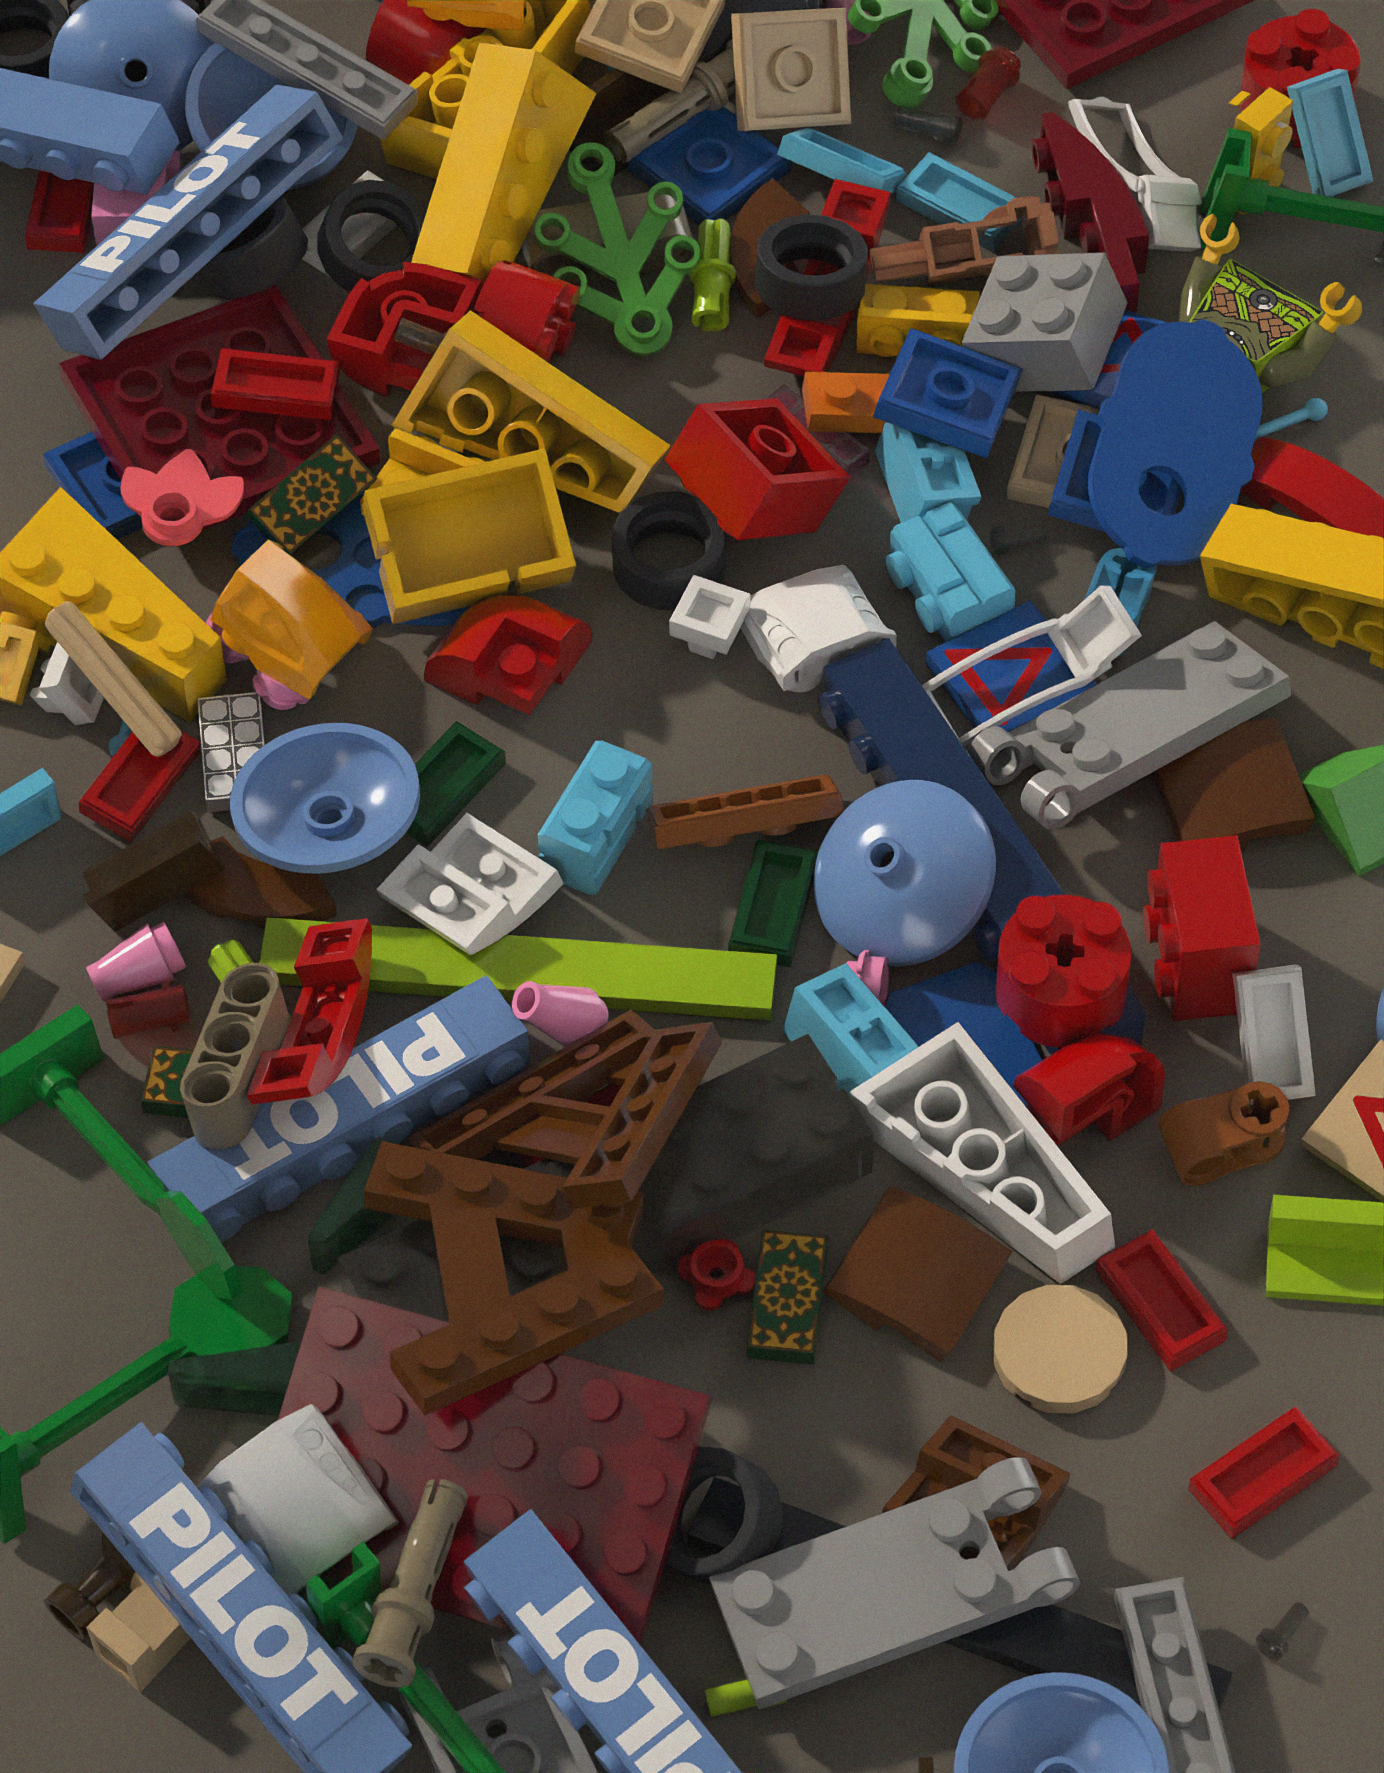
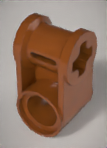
(1223, 1133)

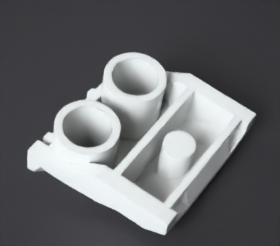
(811, 624)
(299, 1497)

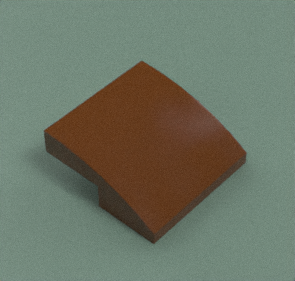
(1236, 787)
(917, 1271)
(959, 1455)

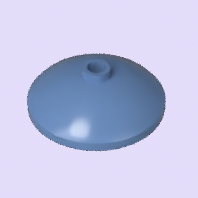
(112, 33)
(228, 86)
(325, 798)
(929, 889)
(1060, 1728)

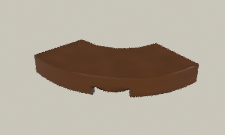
(761, 210)
(258, 890)

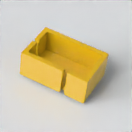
(468, 535)

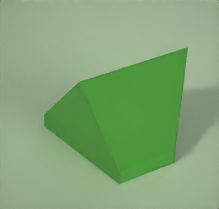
(1349, 804)

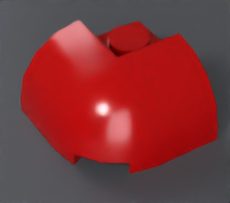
(410, 42)
(372, 314)
(508, 651)
(1095, 1082)

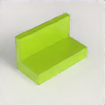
(1325, 1250)

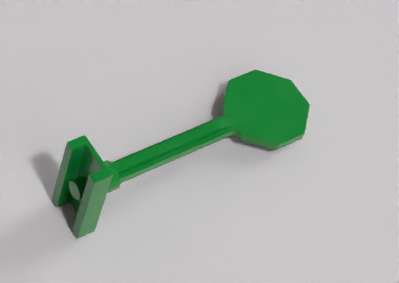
(1233, 190)
(46, 1070)
(197, 1327)
(347, 1614)

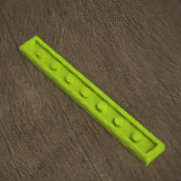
(620, 973)

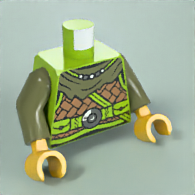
(1267, 323)

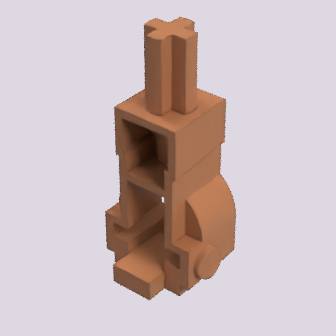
(953, 249)

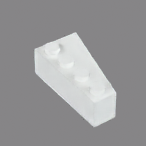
(984, 1150)

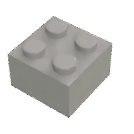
(1049, 318)

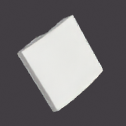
(471, 885)

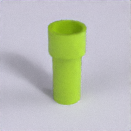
(731, 1698)

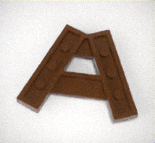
(548, 1115)
(488, 1329)

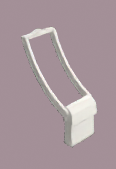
(1165, 198)
(1085, 638)

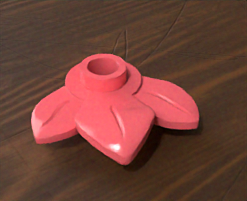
(181, 494)

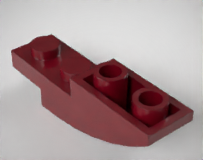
(1091, 201)

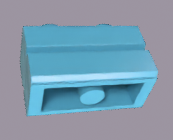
(948, 572)
(596, 816)

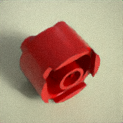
(1294, 51)
(529, 308)
(1063, 968)

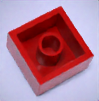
(756, 468)
(1201, 925)

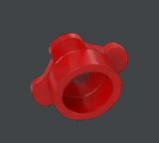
(716, 1256)

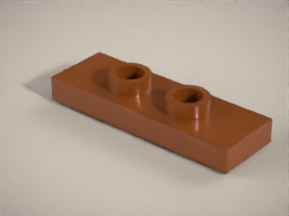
(765, 808)

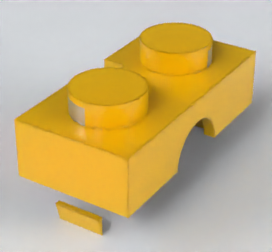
(1270, 133)

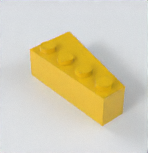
(500, 159)
(507, 401)
(154, 633)

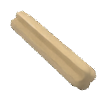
(113, 679)

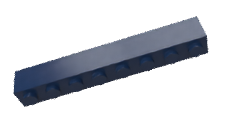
(903, 737)

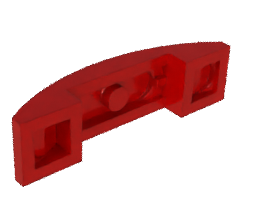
(811, 344)
(1313, 488)
(327, 1016)

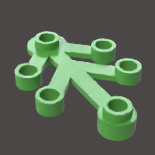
(911, 76)
(619, 258)

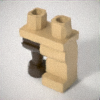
(136, 1635)

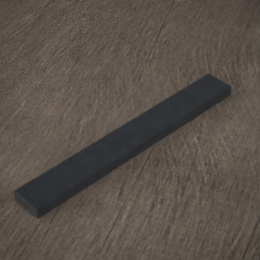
(1031, 1642)

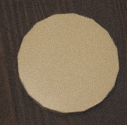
(1060, 1348)

